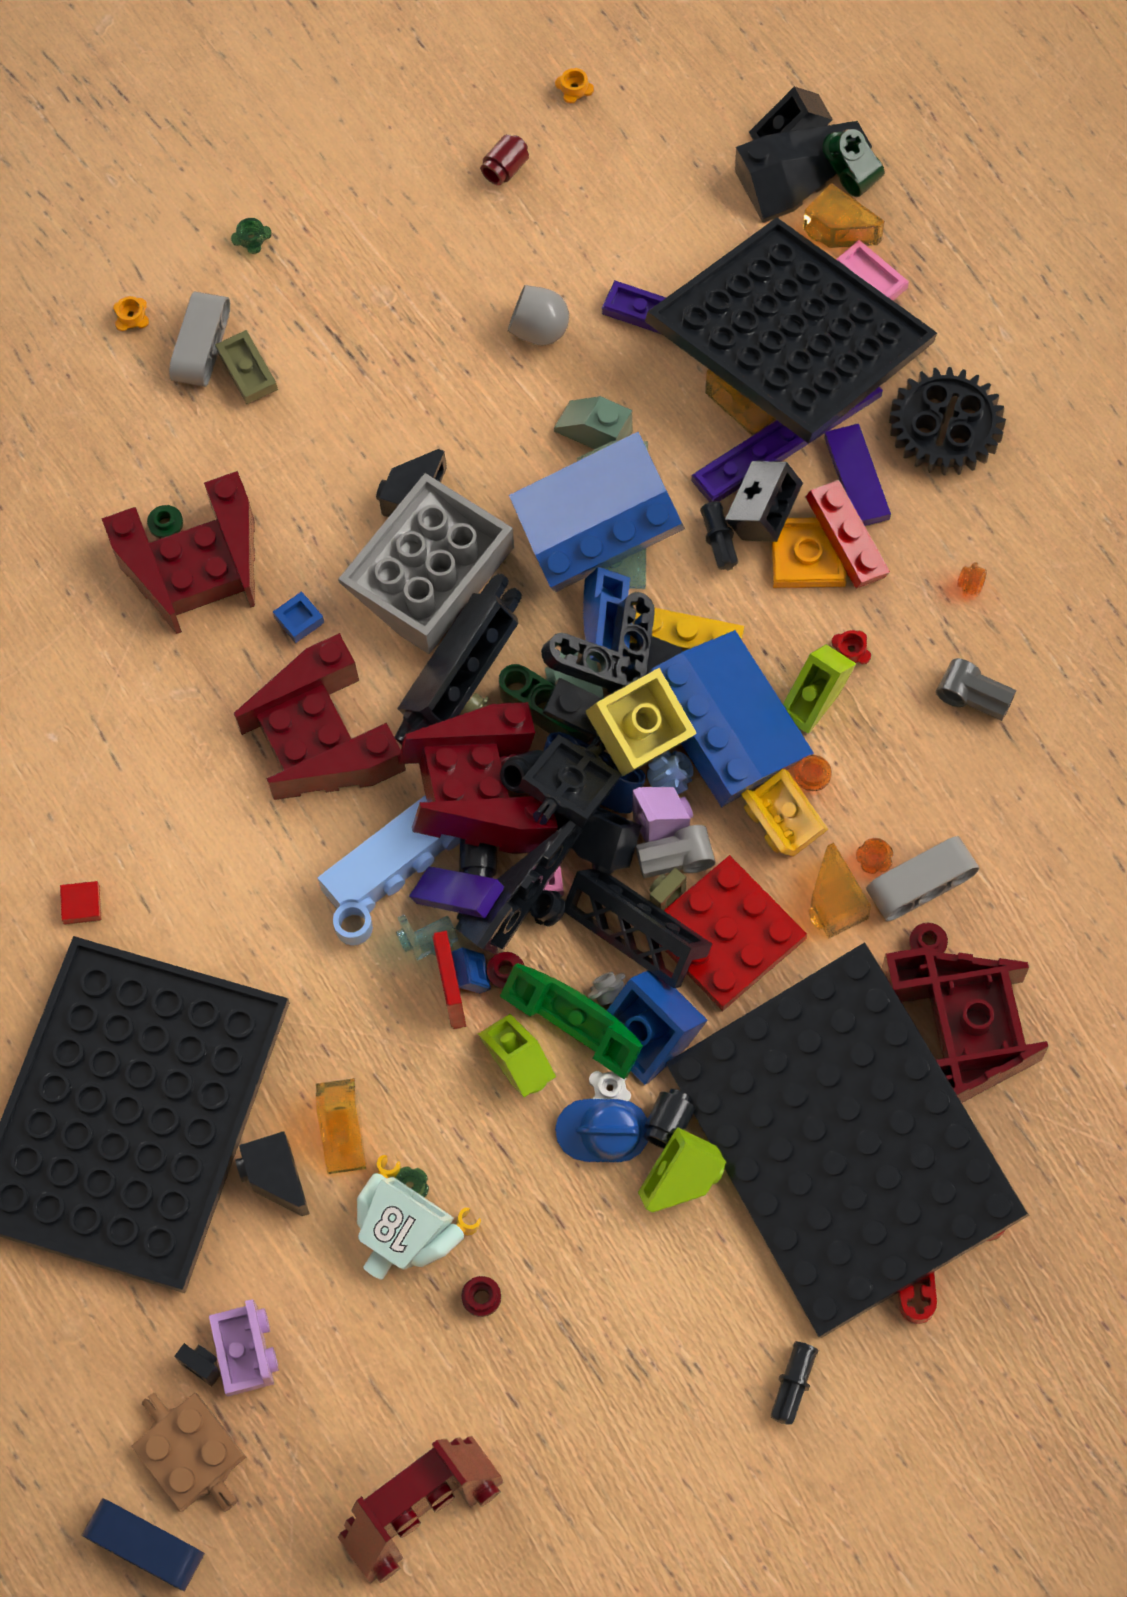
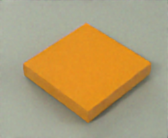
(805, 557)

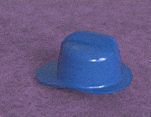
(601, 1130)

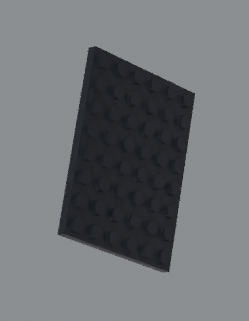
(131, 1111)
(846, 1140)

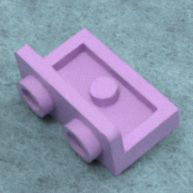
(242, 1348)

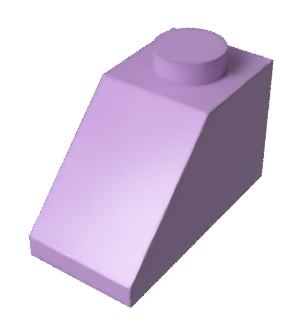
(660, 812)

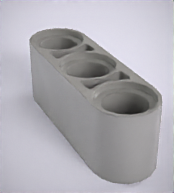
(200, 331)
(922, 878)

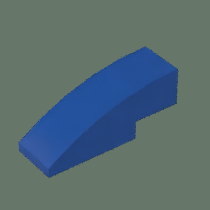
(600, 602)

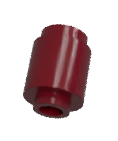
(504, 159)

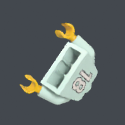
(403, 1224)

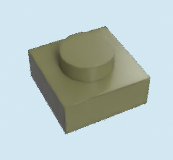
(667, 888)

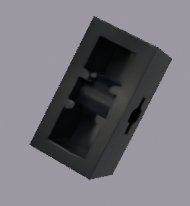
(764, 501)

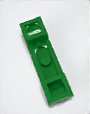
(574, 1014)

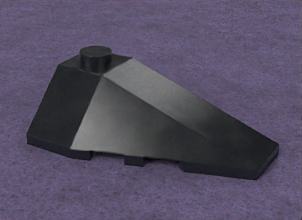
(786, 168)
(521, 890)

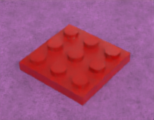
(743, 925)

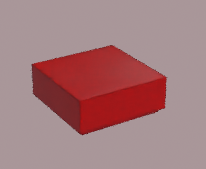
(80, 902)

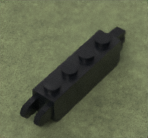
(461, 658)

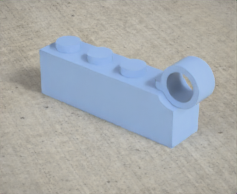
(379, 869)

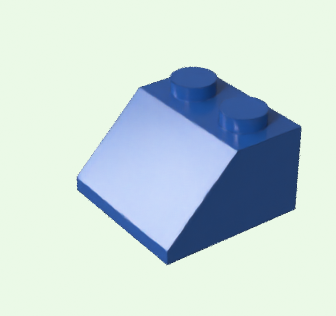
(658, 1019)

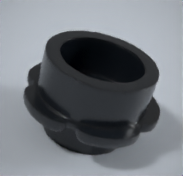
(548, 908)

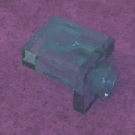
(421, 940)

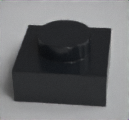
(199, 1363)

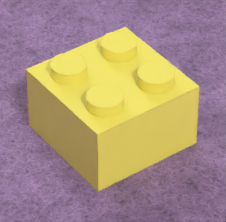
(640, 722)

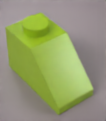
(817, 686)
(518, 1055)
(682, 1172)

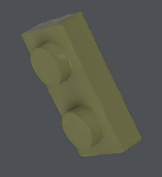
(246, 367)

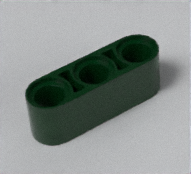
(534, 692)

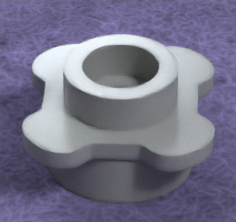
(607, 987)

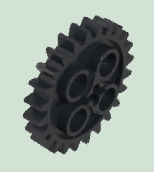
(979, 430)

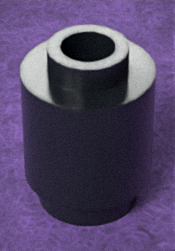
(516, 768)
(478, 860)
(669, 1112)

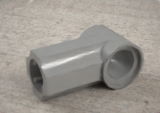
(686, 851)

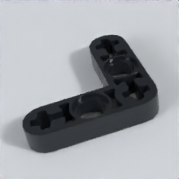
(613, 659)

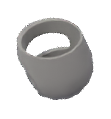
(539, 316)

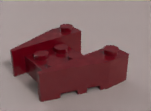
(195, 563)
(308, 730)
(464, 783)
(971, 1012)
(409, 1495)

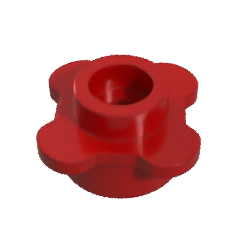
(854, 639)

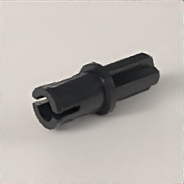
(719, 535)
(794, 1383)

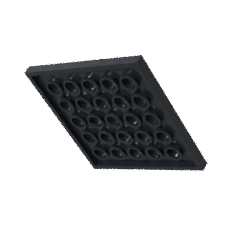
(791, 329)

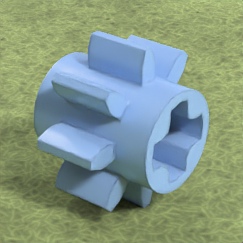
(670, 771)

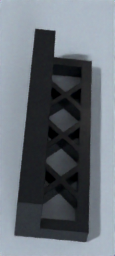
(644, 916)

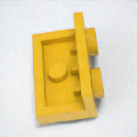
(784, 814)

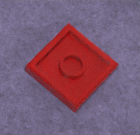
(449, 980)

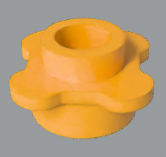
(571, 78)
(128, 306)

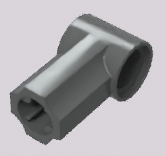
(966, 686)

